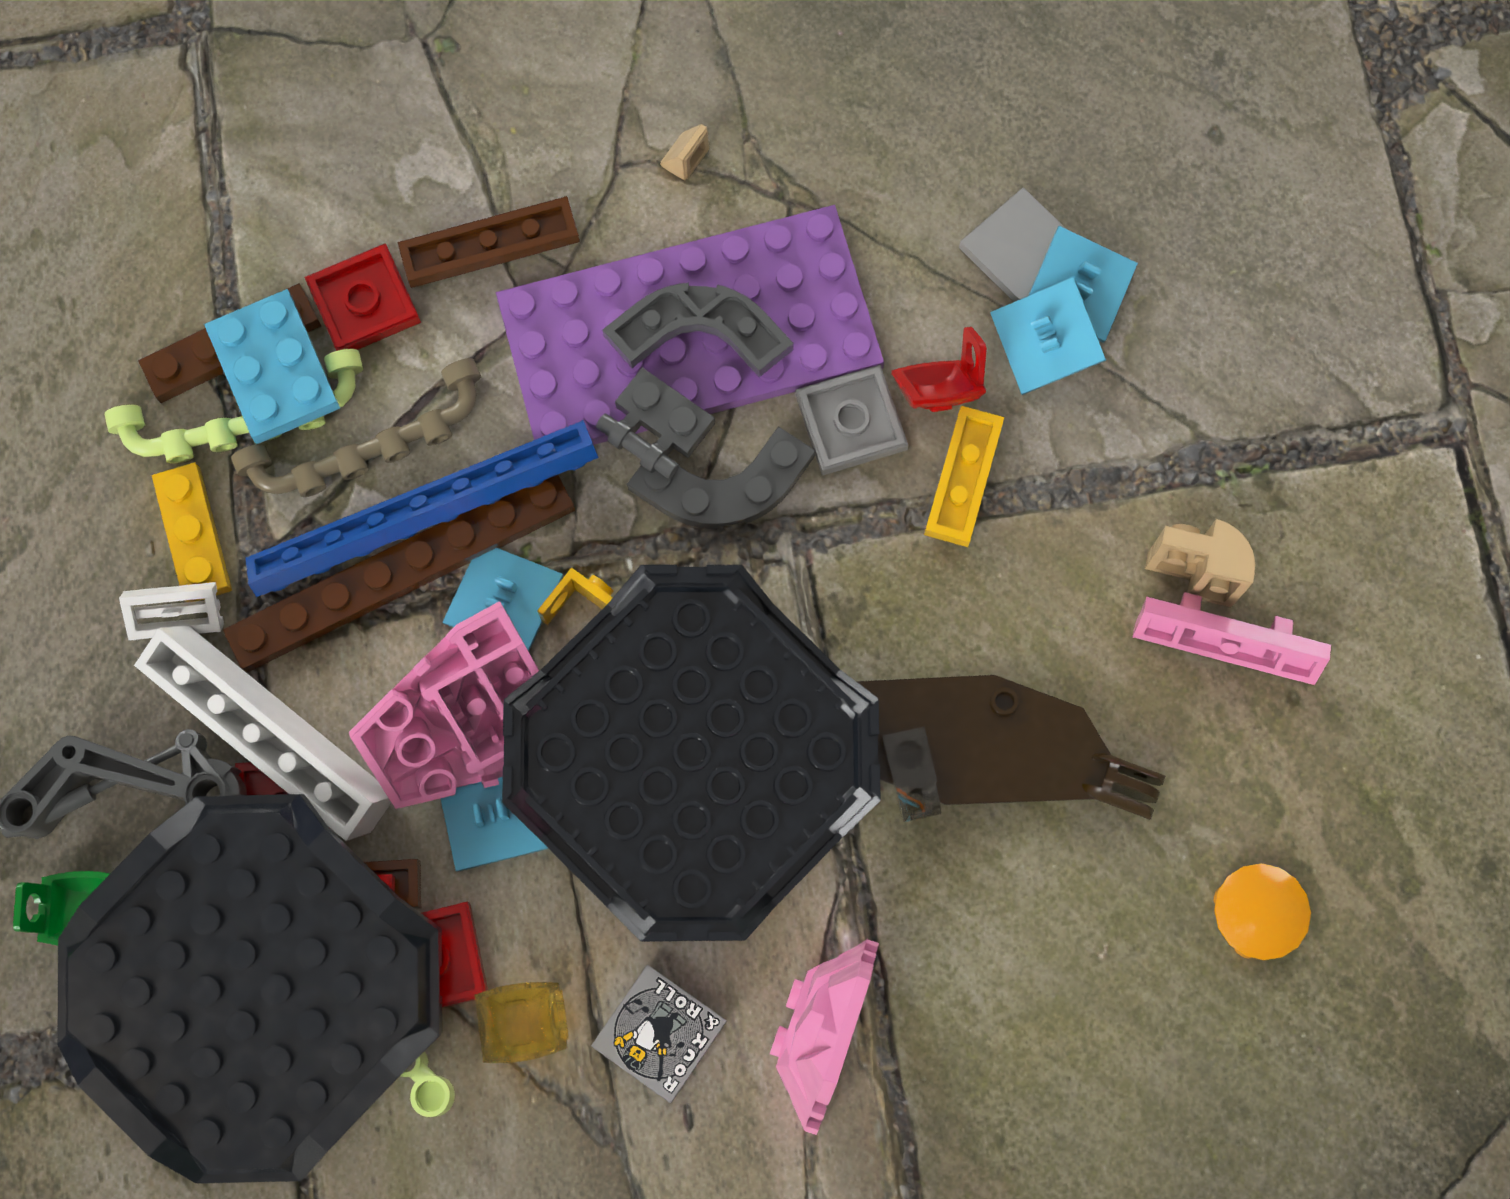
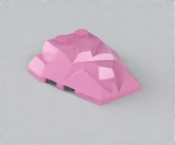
(447, 713)
(821, 1030)

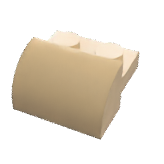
(1215, 563)

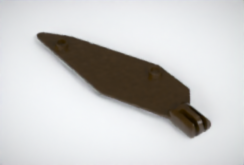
(1008, 744)

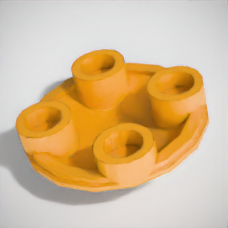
(1262, 912)

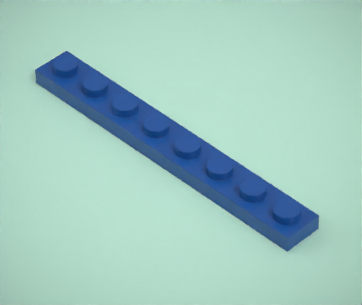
(420, 508)

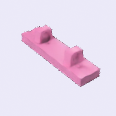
(1230, 640)

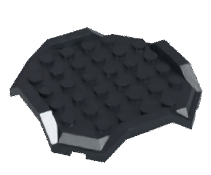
(690, 754)
(244, 990)

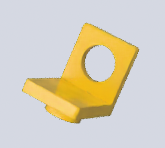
(593, 589)

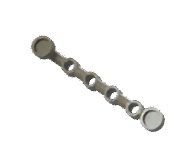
(351, 458)

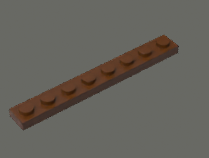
(394, 573)

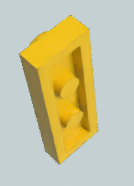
(964, 476)
(191, 528)

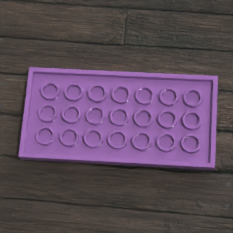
(788, 266)

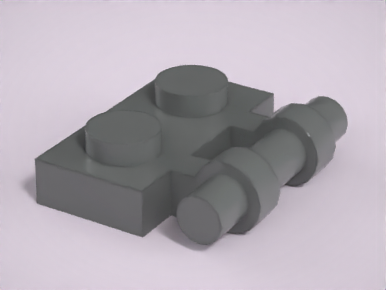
(662, 412)

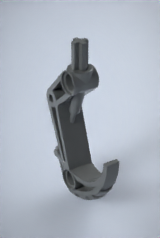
(63, 777)

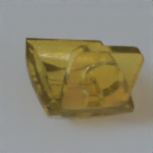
(521, 1022)

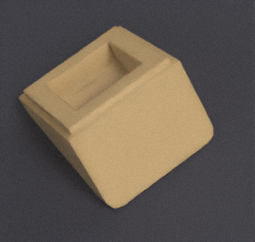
(687, 152)

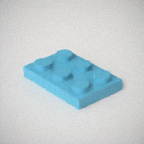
(272, 366)

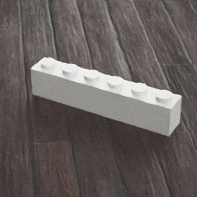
(264, 730)

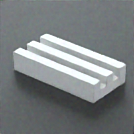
(206, 591)

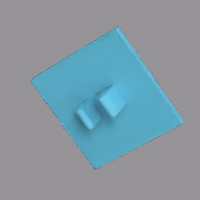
(1098, 272)
(1048, 336)
(508, 579)
(484, 828)

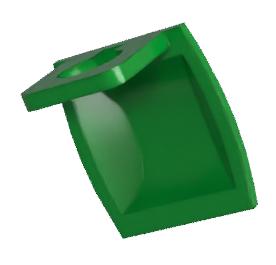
(57, 899)

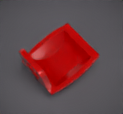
(946, 383)

